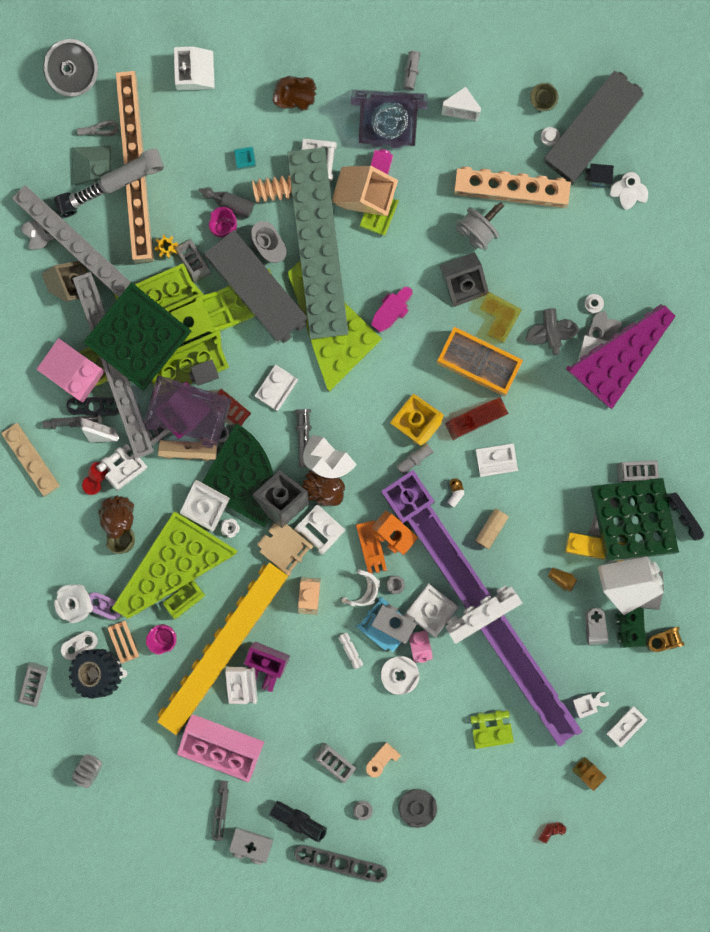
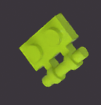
(492, 735)

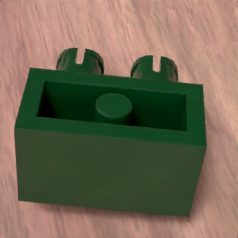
(631, 628)

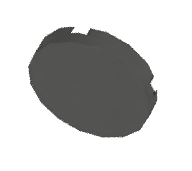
(417, 808)

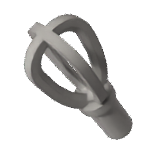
(92, 130)

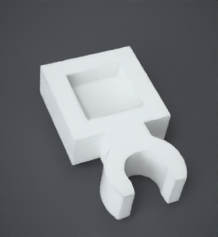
(587, 705)

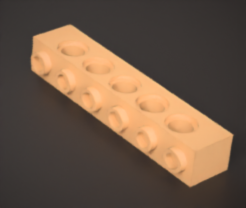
(520, 195)

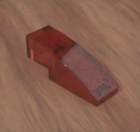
(476, 418)

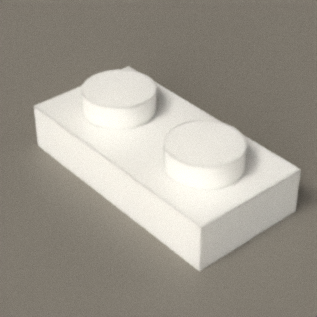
(626, 726)

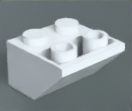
(193, 68)

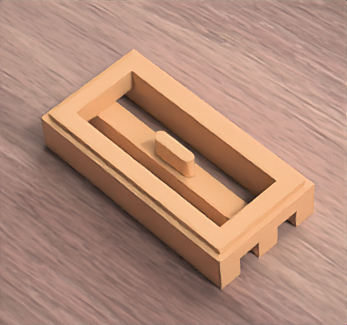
(116, 645)

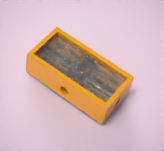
(479, 361)

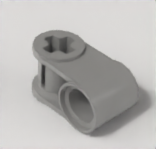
(596, 631)

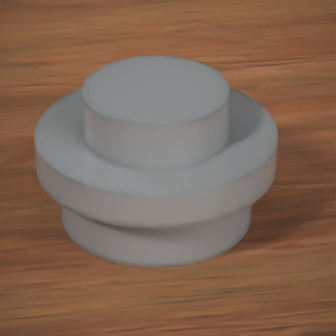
(362, 810)

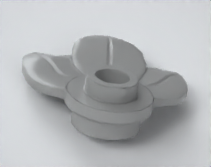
(37, 234)
(604, 326)

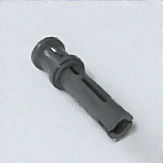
(303, 427)

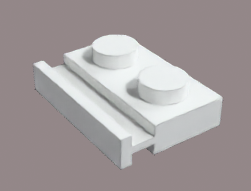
(276, 388)
(496, 460)
(241, 685)

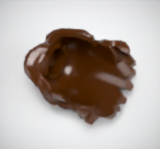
(294, 92)
(324, 490)
(116, 515)

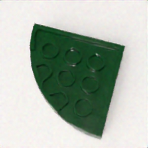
(240, 472)

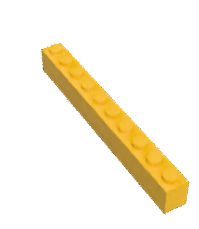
(222, 649)

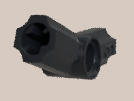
(298, 821)

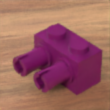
(268, 661)

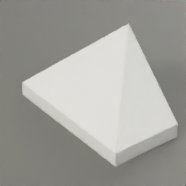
(98, 432)

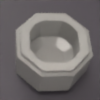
(395, 584)

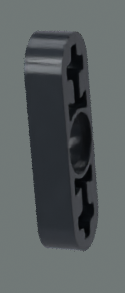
(90, 399)

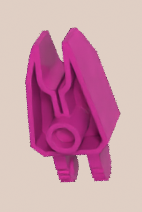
(392, 308)

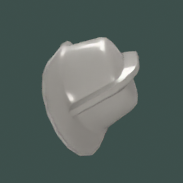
(267, 242)

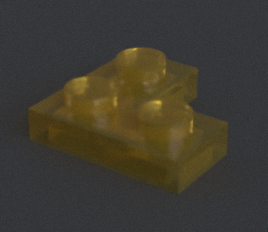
(505, 315)

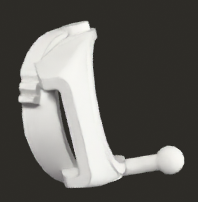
(371, 593)

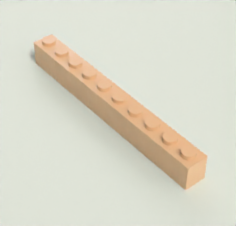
(132, 148)

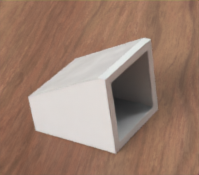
(631, 583)

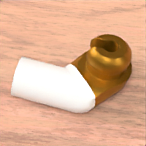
(457, 491)

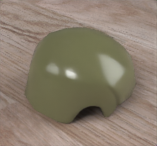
(544, 97)
(122, 544)

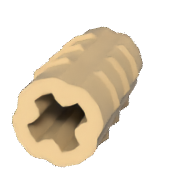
(491, 529)

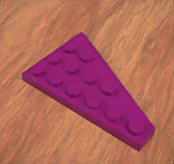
(613, 365)

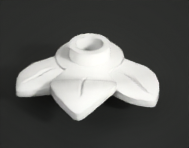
(629, 193)

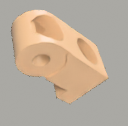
(380, 759)

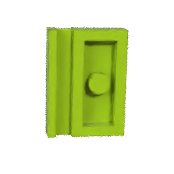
(379, 223)

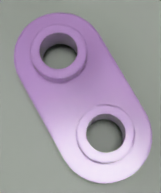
(104, 605)

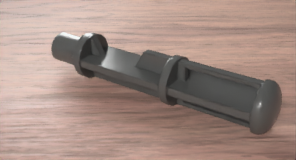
(70, 421)
(220, 811)

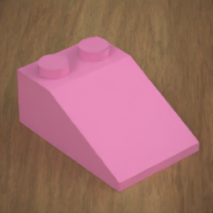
(70, 370)

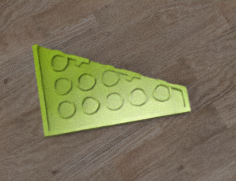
(173, 561)

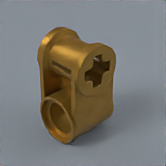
(668, 639)

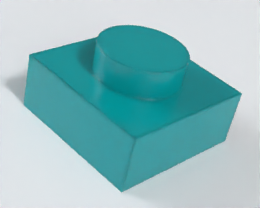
(245, 158)

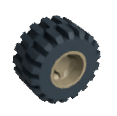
(95, 673)

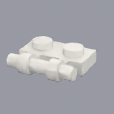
(124, 472)

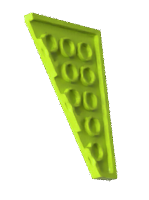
(341, 353)

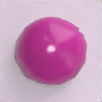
(222, 222)
(161, 639)

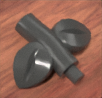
(552, 331)

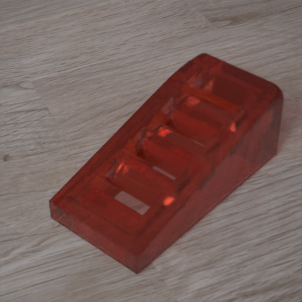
(244, 417)

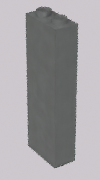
(593, 127)
(256, 287)

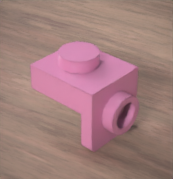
(420, 647)

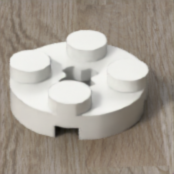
(82, 603)
(410, 672)

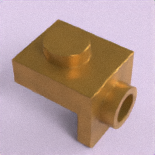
(589, 773)

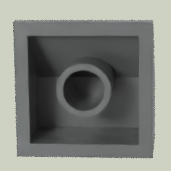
(464, 279)
(281, 498)

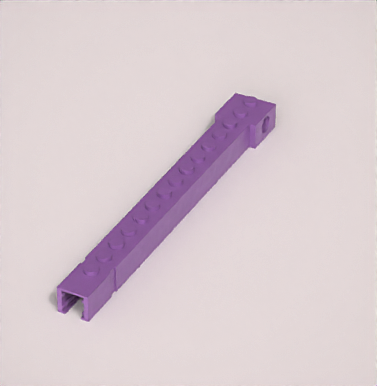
(413, 505)

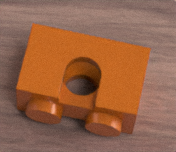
(403, 537)

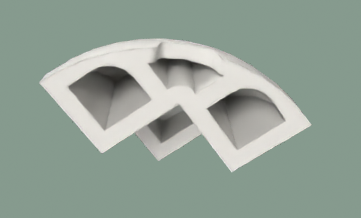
(325, 460)

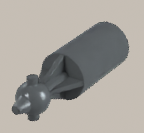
(226, 199)

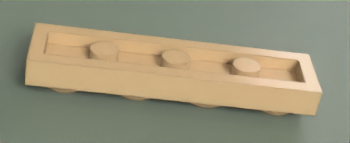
(30, 459)

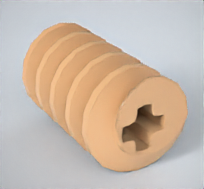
(272, 189)

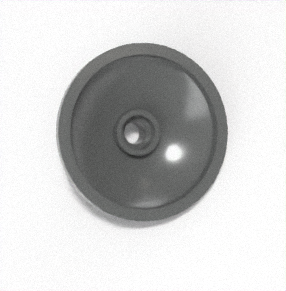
(81, 67)

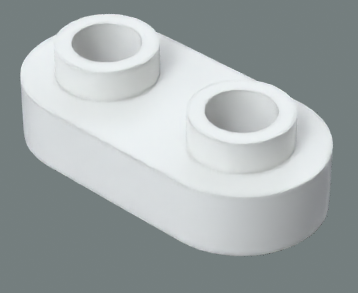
(79, 644)

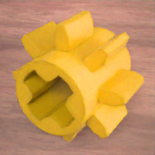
(162, 242)

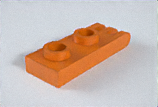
(371, 547)

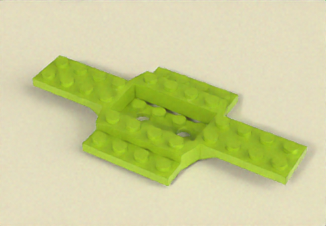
(210, 314)

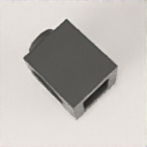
(203, 373)

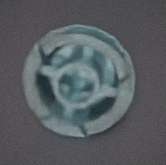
(390, 120)

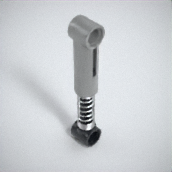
(147, 164)

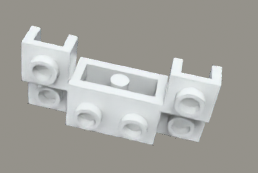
(483, 615)

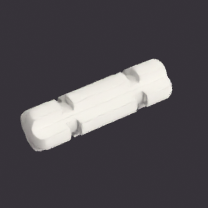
(350, 651)

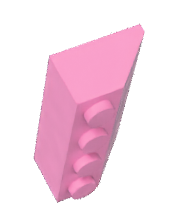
(220, 748)

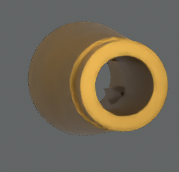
(563, 579)

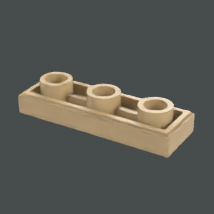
(185, 450)

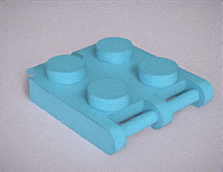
(379, 637)

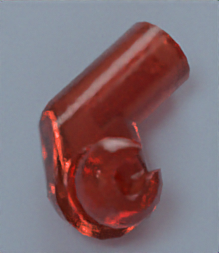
(552, 829)

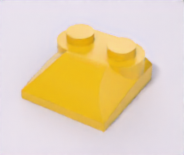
(417, 420)

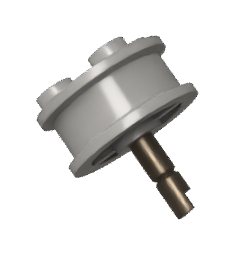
(478, 228)

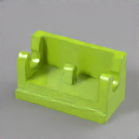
(184, 599)

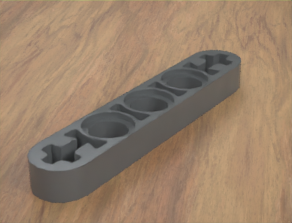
(348, 870)

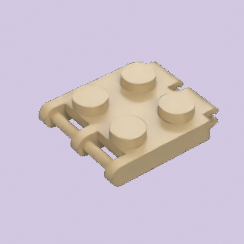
(283, 547)

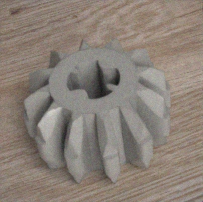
(87, 771)

